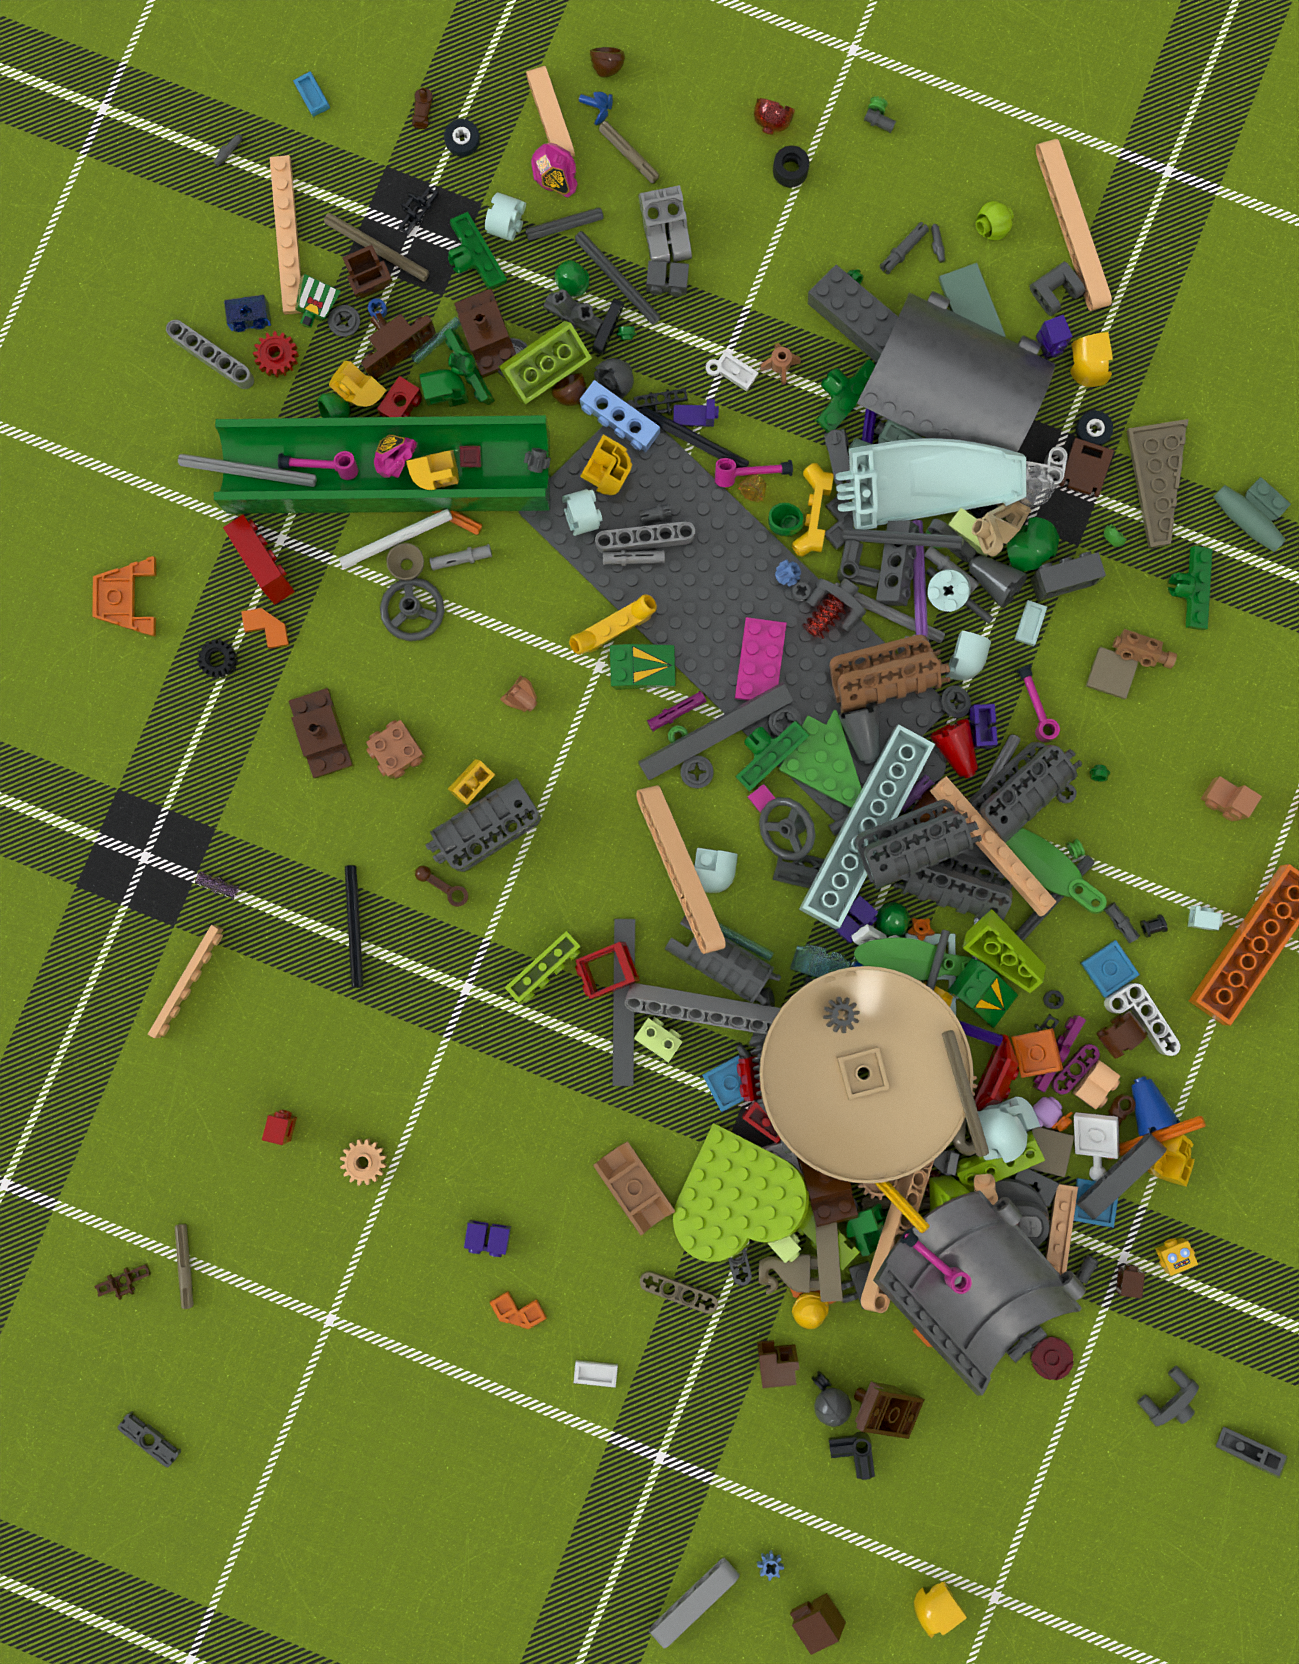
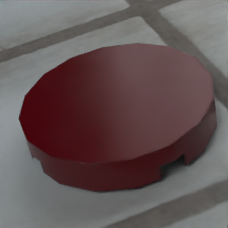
(1052, 1358)

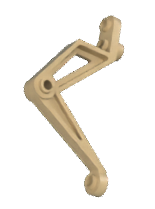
(994, 531)

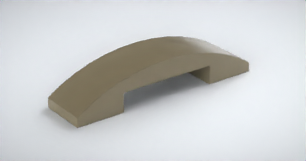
(829, 1263)

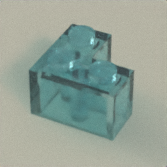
(816, 962)

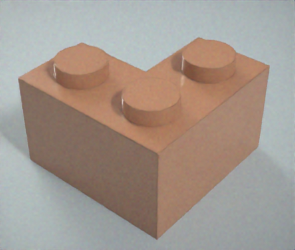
(1232, 801)

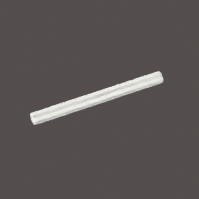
(395, 538)

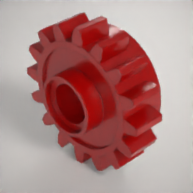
(271, 345)

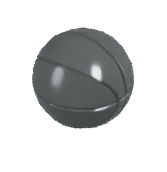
(833, 1407)

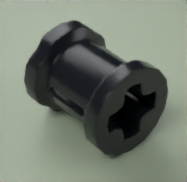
(1154, 926)

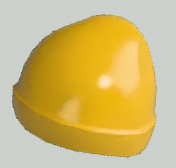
(809, 1310)

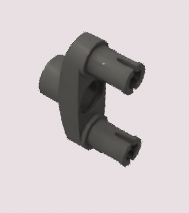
(845, 593)
(1177, 1406)

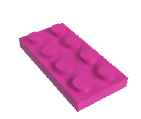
(760, 657)

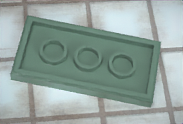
(970, 297)

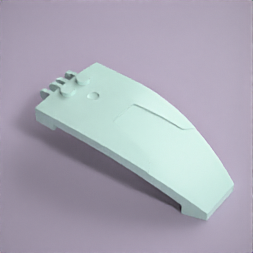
(928, 479)

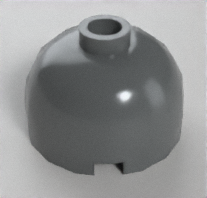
(615, 376)

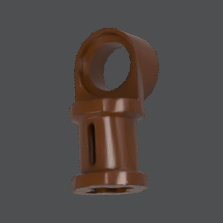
(1116, 1111)

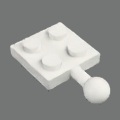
(1097, 1138)

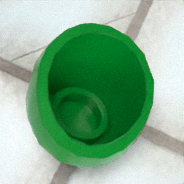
(572, 278)
(333, 406)
(785, 519)
(893, 919)

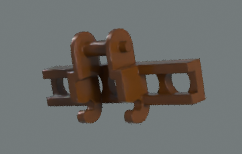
(111, 1285)

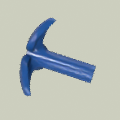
(599, 101)

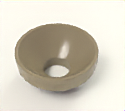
(398, 555)

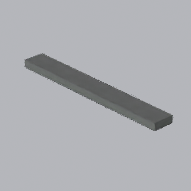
(715, 731)
(622, 1017)

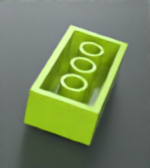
(545, 362)

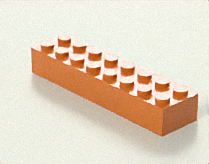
(1251, 949)

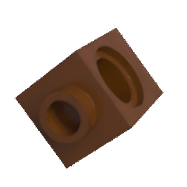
(1130, 1281)

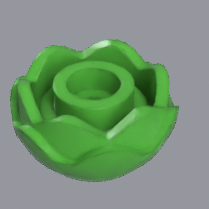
(1113, 536)

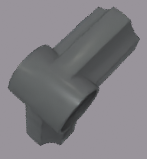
(860, 574)

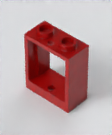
(626, 963)

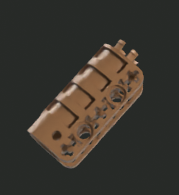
(887, 675)

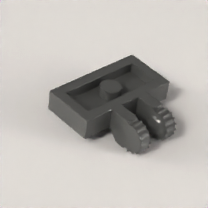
(859, 1276)

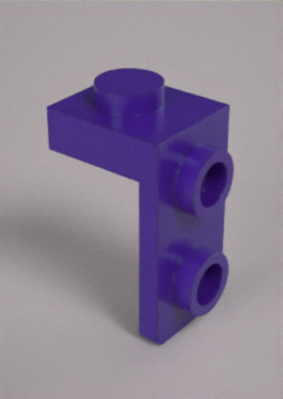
(696, 414)

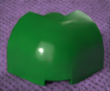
(443, 386)
(1033, 544)
(867, 1228)

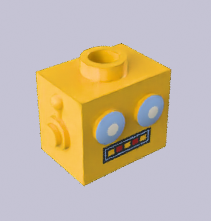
(1176, 1256)

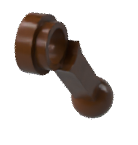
(424, 874)

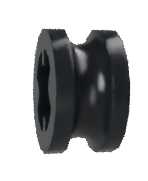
(1056, 994)
(821, 1381)

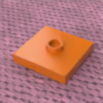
(1037, 1053)

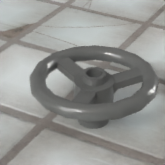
(404, 605)
(789, 828)

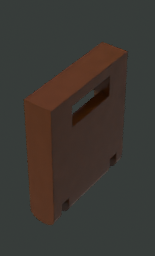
(1085, 470)

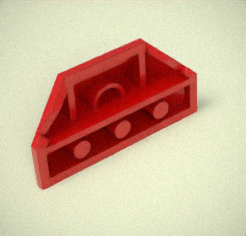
(997, 1076)

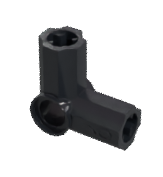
(846, 1446)

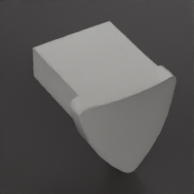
(947, 1162)

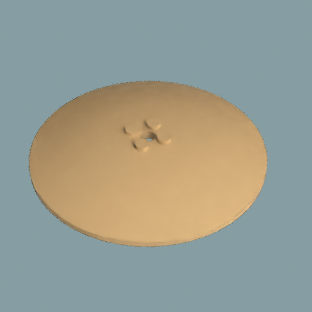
(876, 1124)

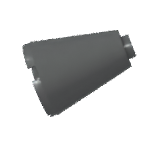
(997, 578)
(863, 732)

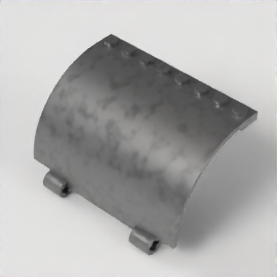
(957, 377)
(1009, 1291)

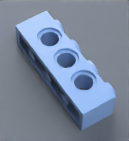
(599, 394)

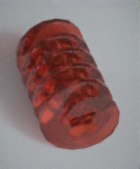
(824, 616)

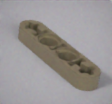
(677, 1295)

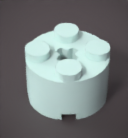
(505, 216)
(581, 511)
(937, 590)

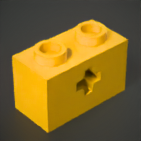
(471, 781)

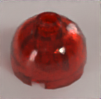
(772, 116)

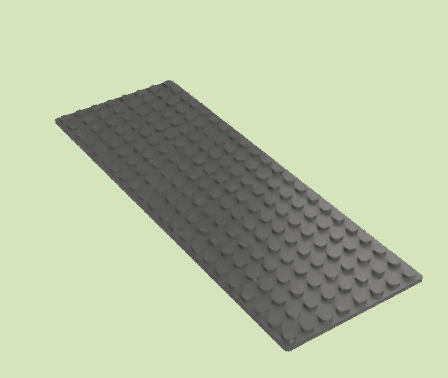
(713, 587)

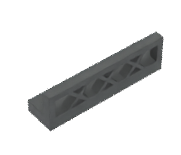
(795, 872)

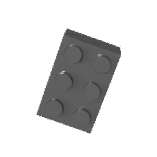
(1067, 576)

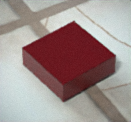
(470, 456)

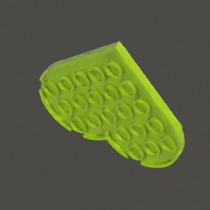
(737, 1196)

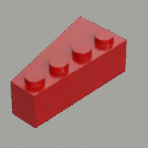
(259, 559)

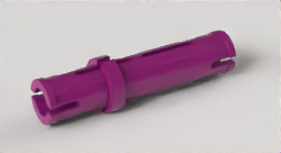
(676, 711)

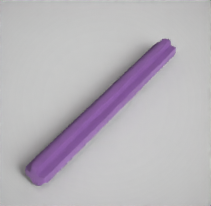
(920, 588)

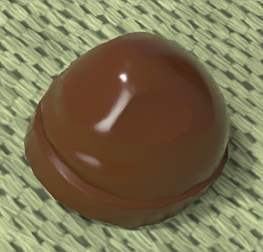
(607, 61)
(570, 389)

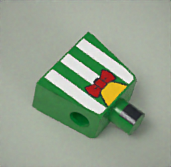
(314, 300)

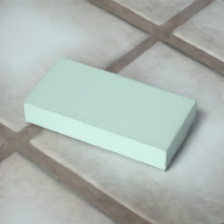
(1030, 623)

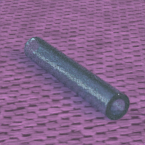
(435, 341)
(746, 942)

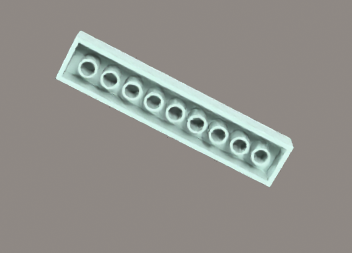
(876, 804)

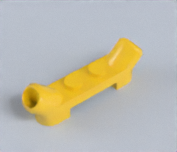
(822, 485)
(614, 625)

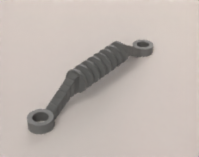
(757, 1041)

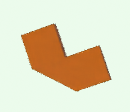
(274, 629)
(509, 1313)

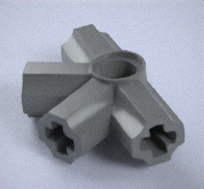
(577, 314)

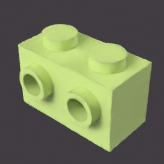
(658, 1039)
(787, 1248)

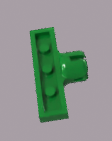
(474, 253)
(464, 365)
(844, 394)
(1195, 587)
(769, 752)

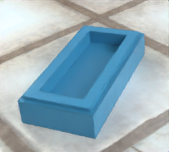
(311, 94)

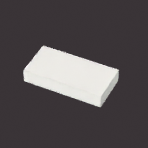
(595, 1373)

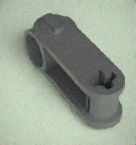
(838, 446)

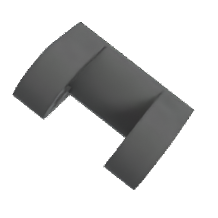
(1058, 276)

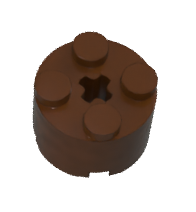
(1122, 1035)

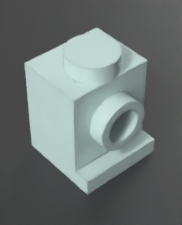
(1204, 918)

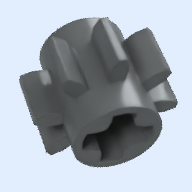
(537, 460)

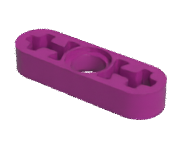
(1066, 1069)

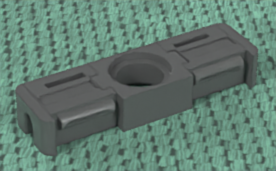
(136, 1430)

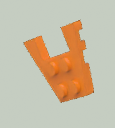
(116, 596)

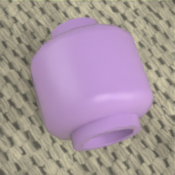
(1048, 1111)

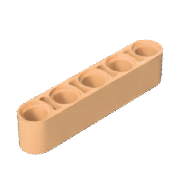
(549, 108)

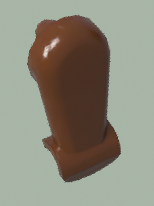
(423, 102)

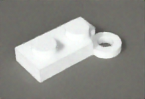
(733, 370)
(867, 934)

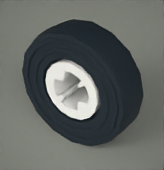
(471, 137)
(1102, 422)

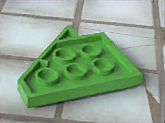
(825, 761)

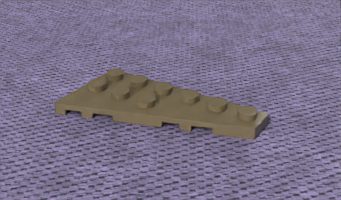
(1157, 469)

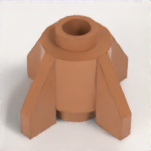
(780, 361)
(521, 695)

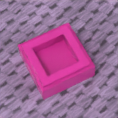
(761, 797)

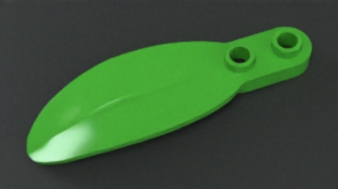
(1054, 869)
(908, 957)

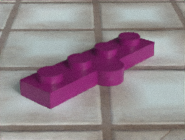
(1066, 1040)

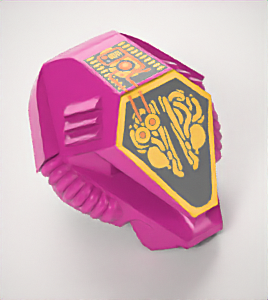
(554, 169)
(392, 455)

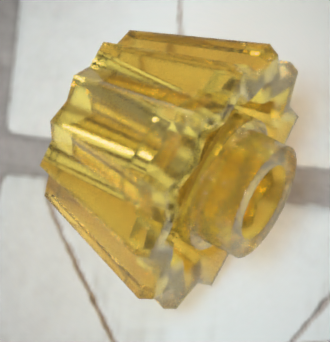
(753, 488)

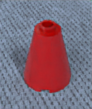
(957, 747)

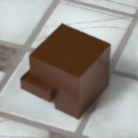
(366, 272)
(777, 1364)
(818, 1623)

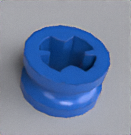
(376, 303)

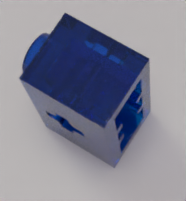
(238, 309)

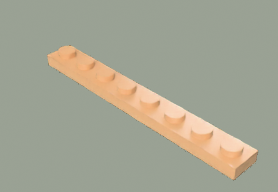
(286, 231)
(997, 850)

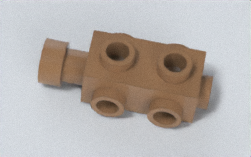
(1140, 647)

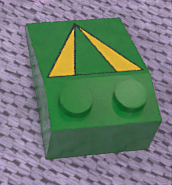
(642, 666)
(983, 992)

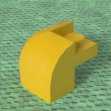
(1091, 360)
(356, 386)
(608, 466)
(434, 470)
(1176, 1162)
(938, 1610)

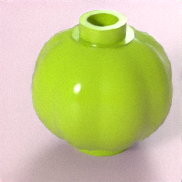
(994, 220)

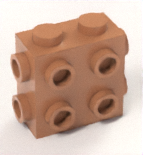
(394, 749)

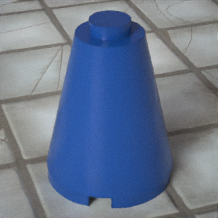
(1151, 1107)

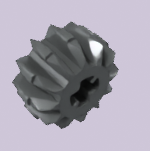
(833, 1014)

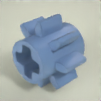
(788, 573)
(771, 1559)

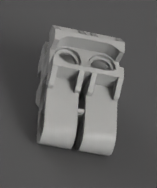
(675, 225)

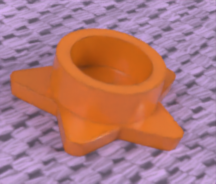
(921, 923)
(1063, 1123)

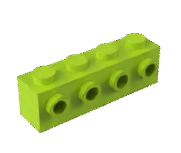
(542, 967)
(975, 1165)

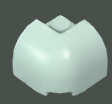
(968, 656)
(715, 869)
(1022, 1109)
(1003, 1134)

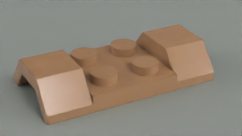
(633, 1187)

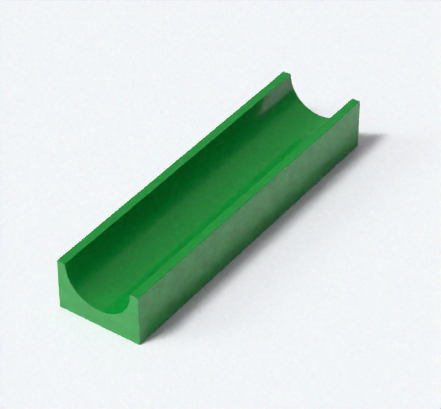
(497, 485)

